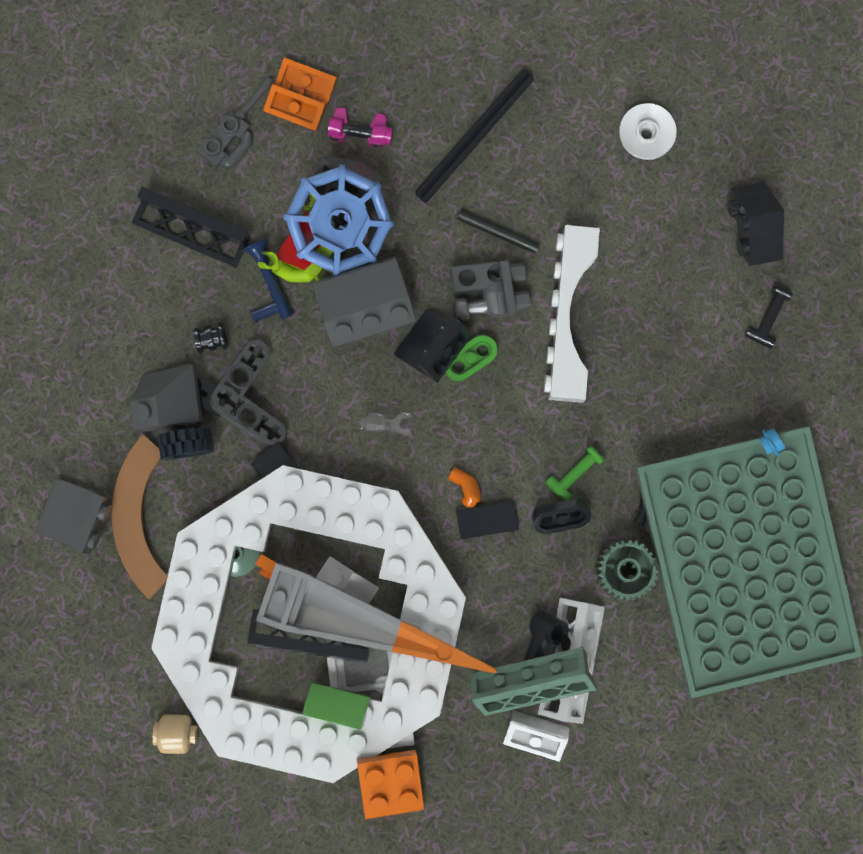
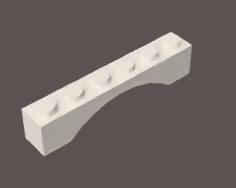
(568, 373)

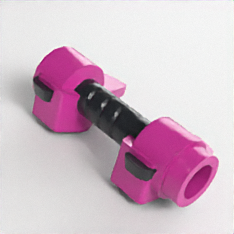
(377, 134)

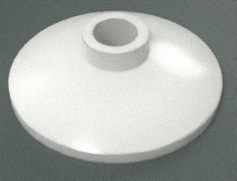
(650, 118)

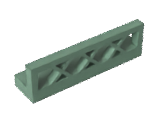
(531, 679)

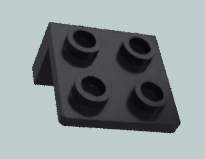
(433, 344)

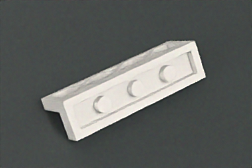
(583, 633)

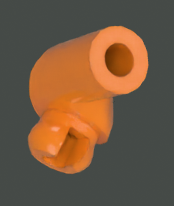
(469, 487)

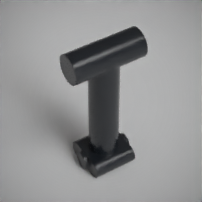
(761, 335)

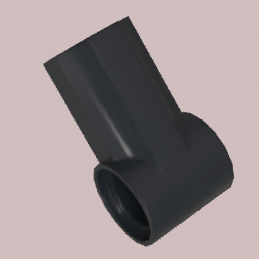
(547, 634)

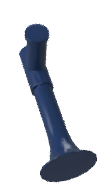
(279, 300)

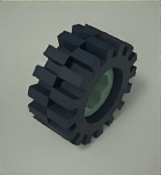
(185, 443)

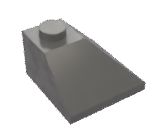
(328, 163)
(166, 399)

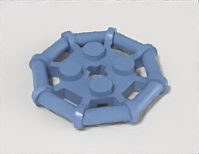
(332, 204)

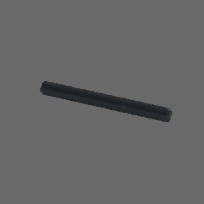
(474, 135)

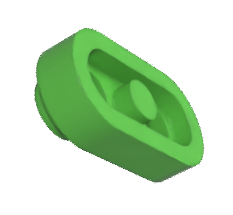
(471, 359)

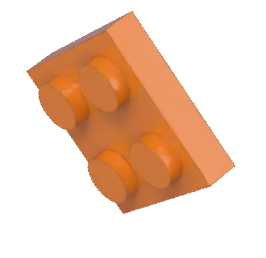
(390, 784)

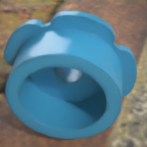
(772, 442)

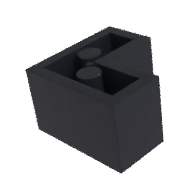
(759, 222)

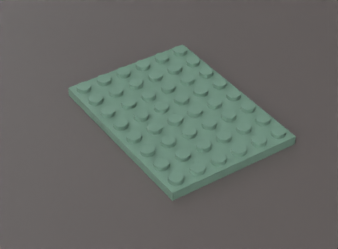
(748, 562)

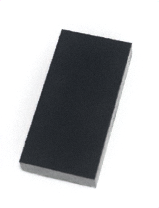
(487, 520)

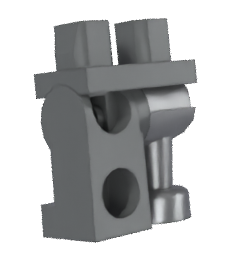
(496, 285)

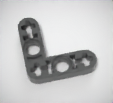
(236, 392)

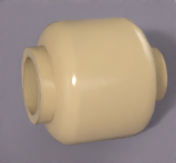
(174, 734)

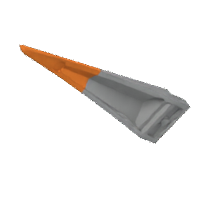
(318, 609)

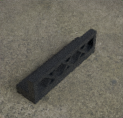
(195, 218)
(303, 646)

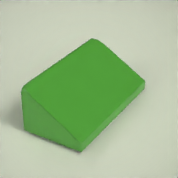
(336, 706)

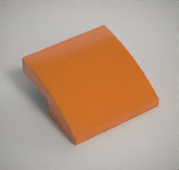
(296, 106)

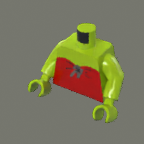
(288, 265)

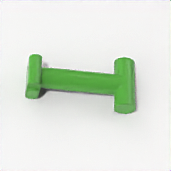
(560, 487)

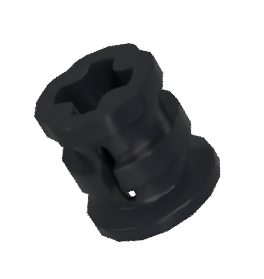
(210, 338)

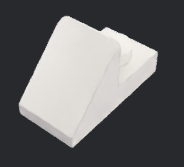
(347, 580)

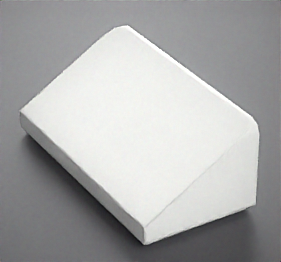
(536, 735)

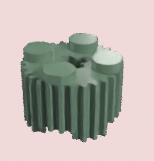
(632, 585)

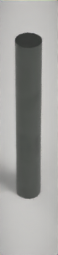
(498, 231)

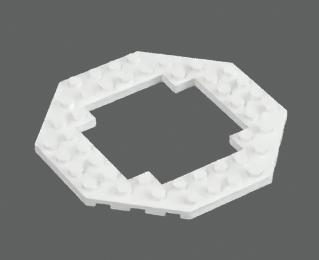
(196, 596)

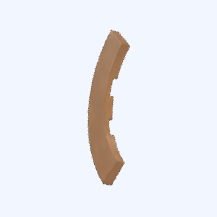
(128, 517)

